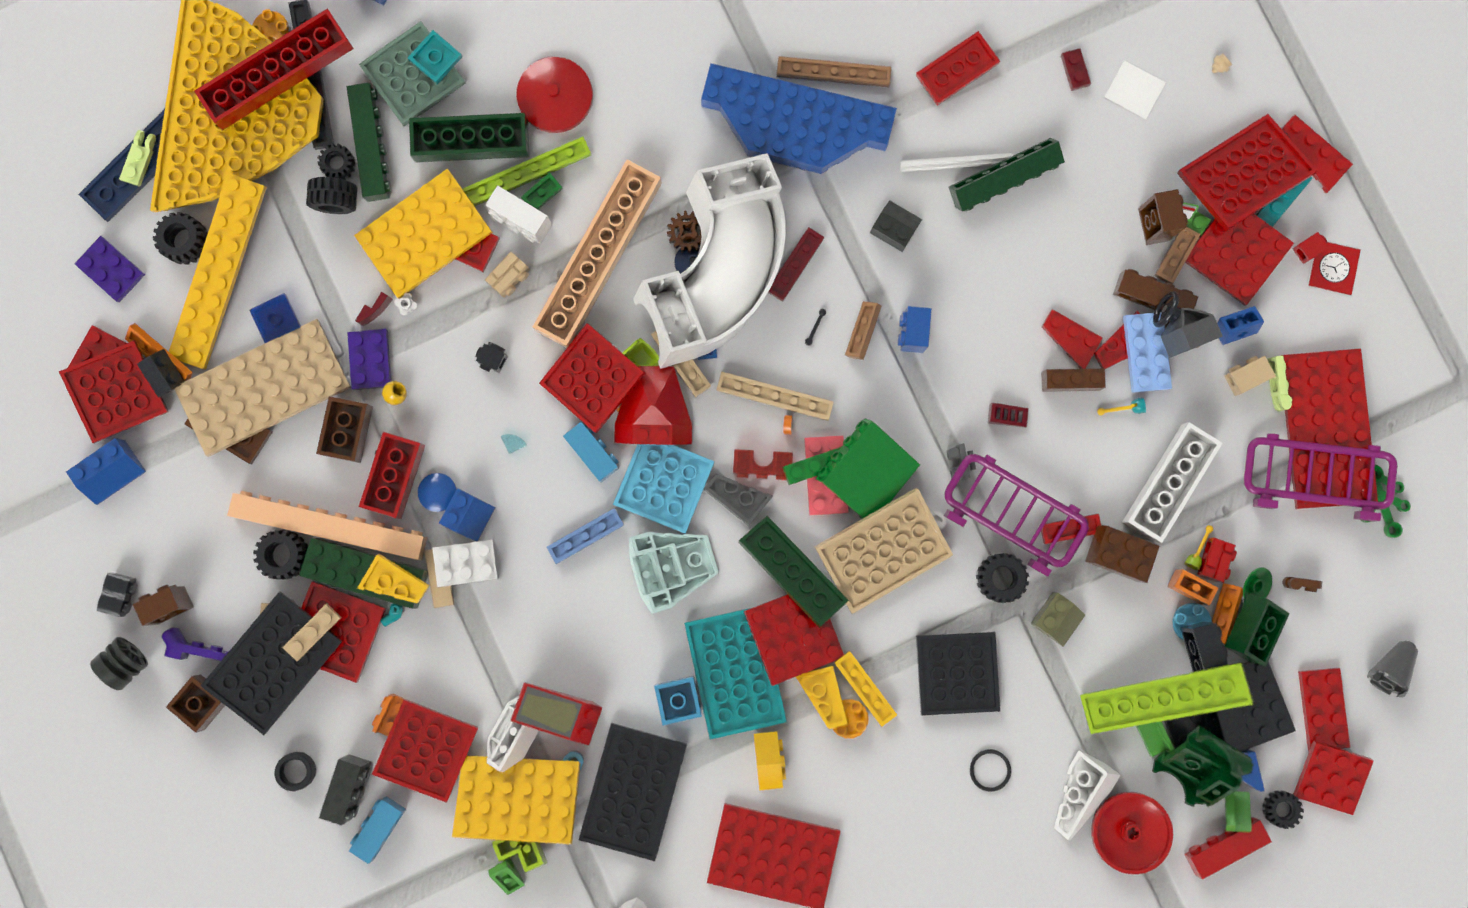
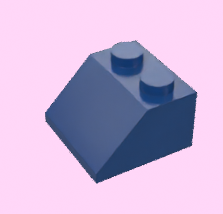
(467, 515)

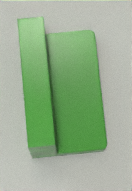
(1155, 738)
(1238, 812)

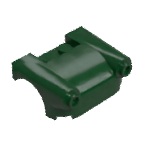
(1205, 767)

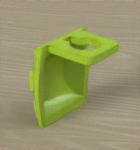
(642, 354)

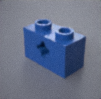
(1240, 325)

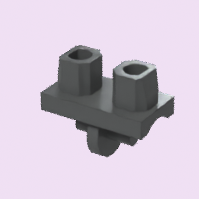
(959, 453)

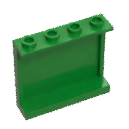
(867, 469)

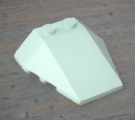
(670, 566)

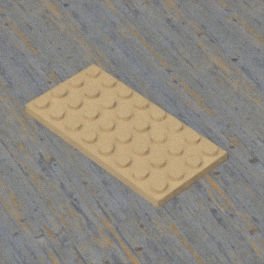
(262, 387)

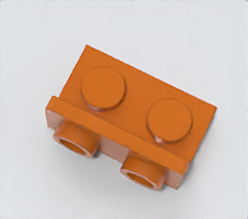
(390, 707)

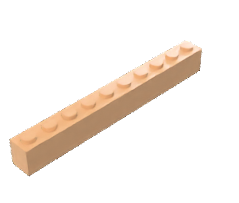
(327, 526)

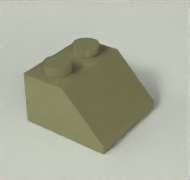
(1058, 618)

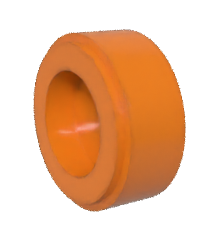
(787, 427)

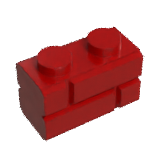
(1217, 560)

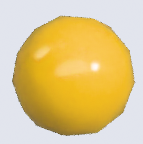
(394, 393)

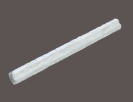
(952, 162)

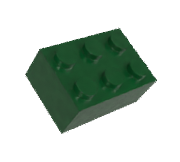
(1257, 629)

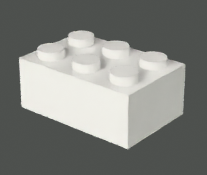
(518, 215)
(465, 563)

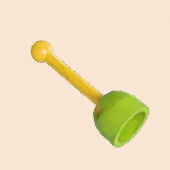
(1194, 561)

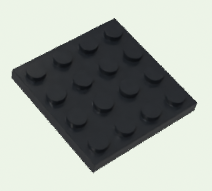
(958, 673)

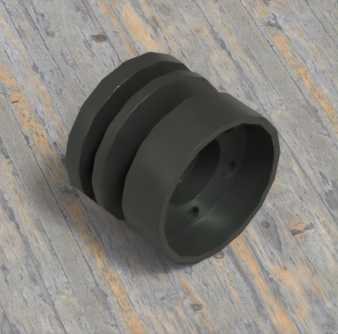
(118, 663)

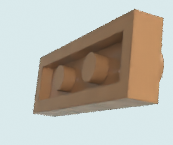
(1177, 255)
(863, 330)

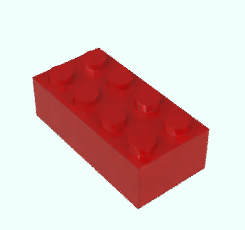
(392, 475)

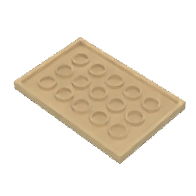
(884, 550)

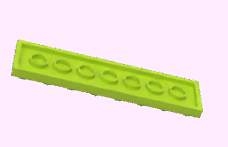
(1167, 698)

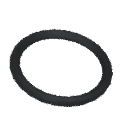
(991, 789)

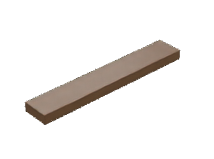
(834, 71)

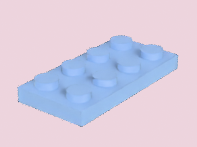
(1146, 354)

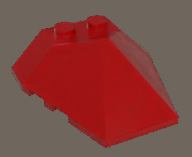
(654, 411)

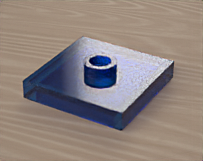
(275, 318)

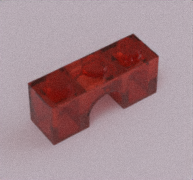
(745, 465)

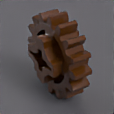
(682, 238)

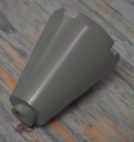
(1395, 669)

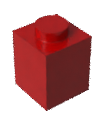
(1311, 247)

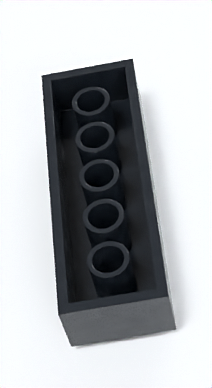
(1208, 652)

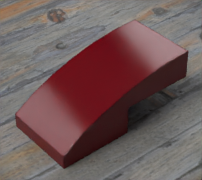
(369, 314)

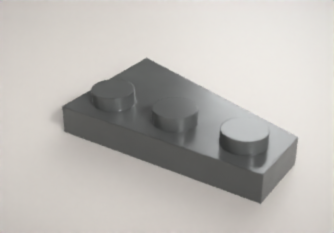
(737, 498)

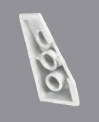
(1086, 789)

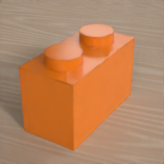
(1192, 587)

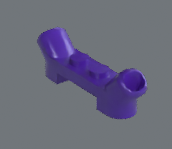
(179, 648)

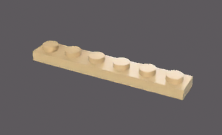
(774, 396)

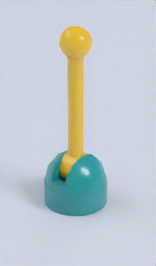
(1137, 406)

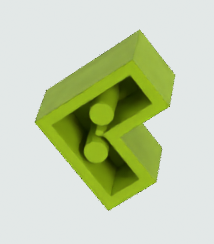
(530, 853)

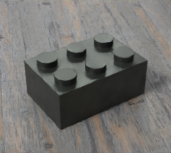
(345, 789)

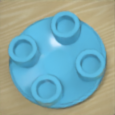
(1189, 614)

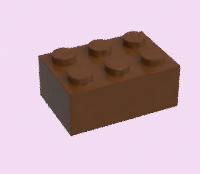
(1162, 217)
(344, 429)
(1122, 553)

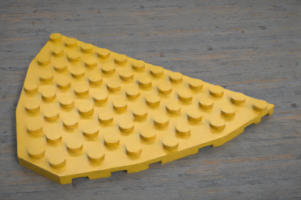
(192, 148)

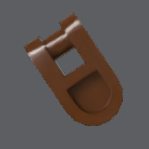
(1297, 583)

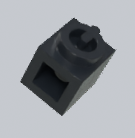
(491, 357)

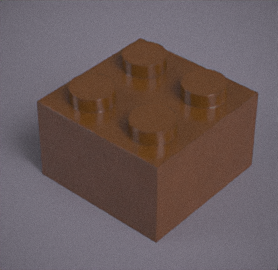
(163, 605)
(195, 705)

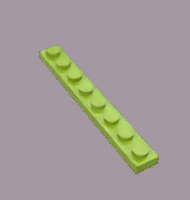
(529, 170)

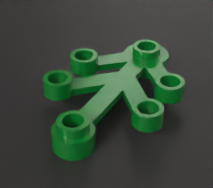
(1386, 513)

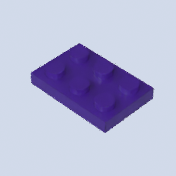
(109, 269)
(369, 359)

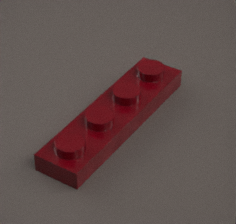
(796, 264)

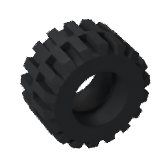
(331, 195)
(170, 228)
(265, 552)
(1018, 583)

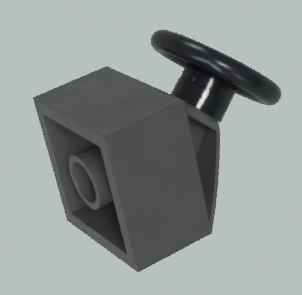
(1187, 326)

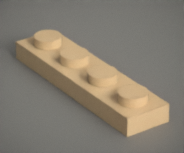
(690, 374)

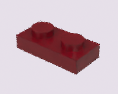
(1075, 69)

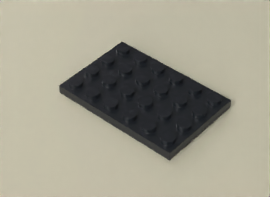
(258, 675)
(1266, 717)
(632, 792)

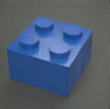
(915, 329)

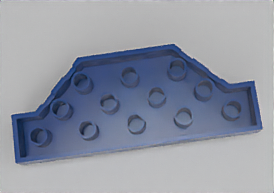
(794, 121)

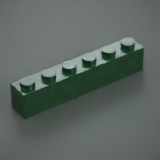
(368, 142)
(1006, 174)

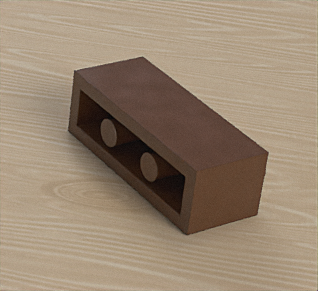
(1073, 380)

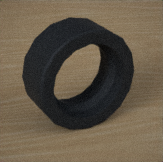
(280, 776)

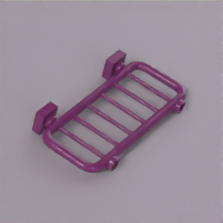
(1368, 506)
(1043, 558)

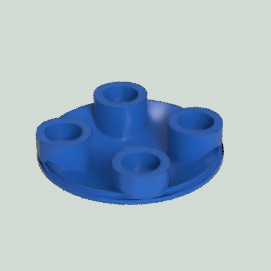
(436, 492)

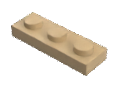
(312, 632)

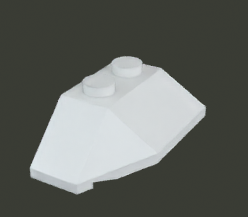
(508, 740)

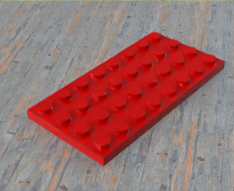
(1328, 410)

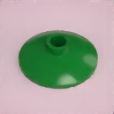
(1258, 583)

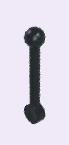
(822, 312)

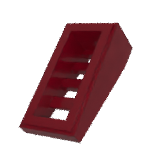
(993, 411)

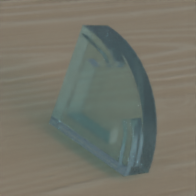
(513, 442)

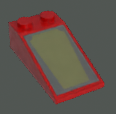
(556, 713)

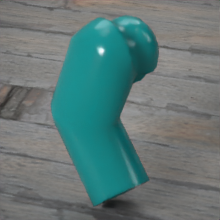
(394, 614)

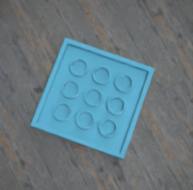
(664, 484)

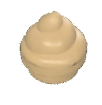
(1221, 64)

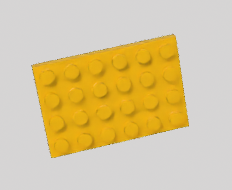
(423, 233)
(522, 804)

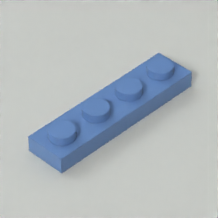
(585, 536)

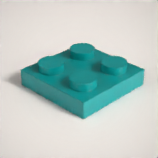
(435, 57)

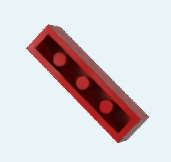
(1226, 849)

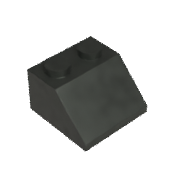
(895, 226)

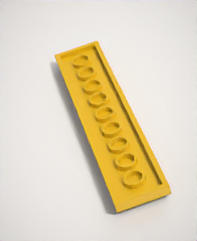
(217, 271)

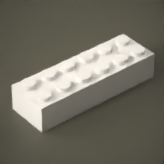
(1172, 482)

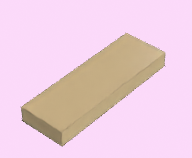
(440, 595)

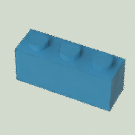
(591, 451)
(376, 829)

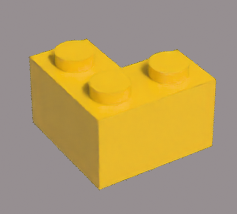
(769, 760)

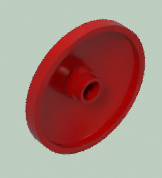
(554, 94)
(1132, 833)

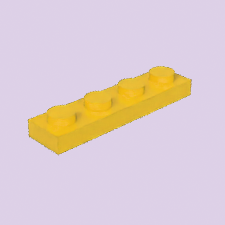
(865, 688)

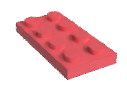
(820, 498)

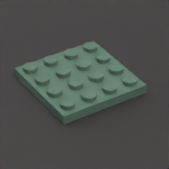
(401, 82)

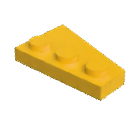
(392, 580)
(825, 695)

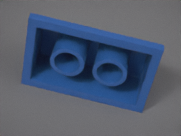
(106, 471)

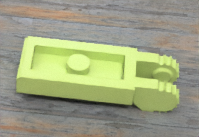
(138, 159)
(1279, 384)

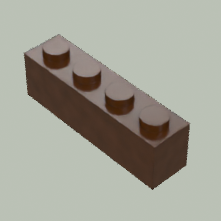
(1148, 291)

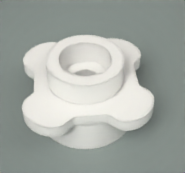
(411, 305)

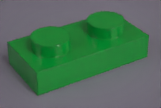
(542, 191)

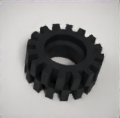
(331, 152)
(1293, 815)

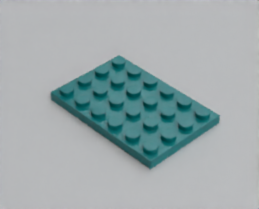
(732, 676)

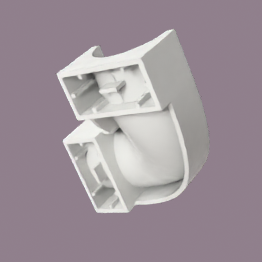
(735, 264)

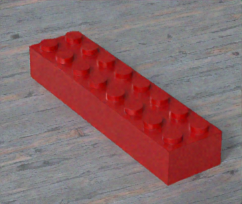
(274, 69)

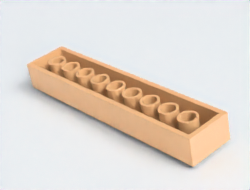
(597, 254)

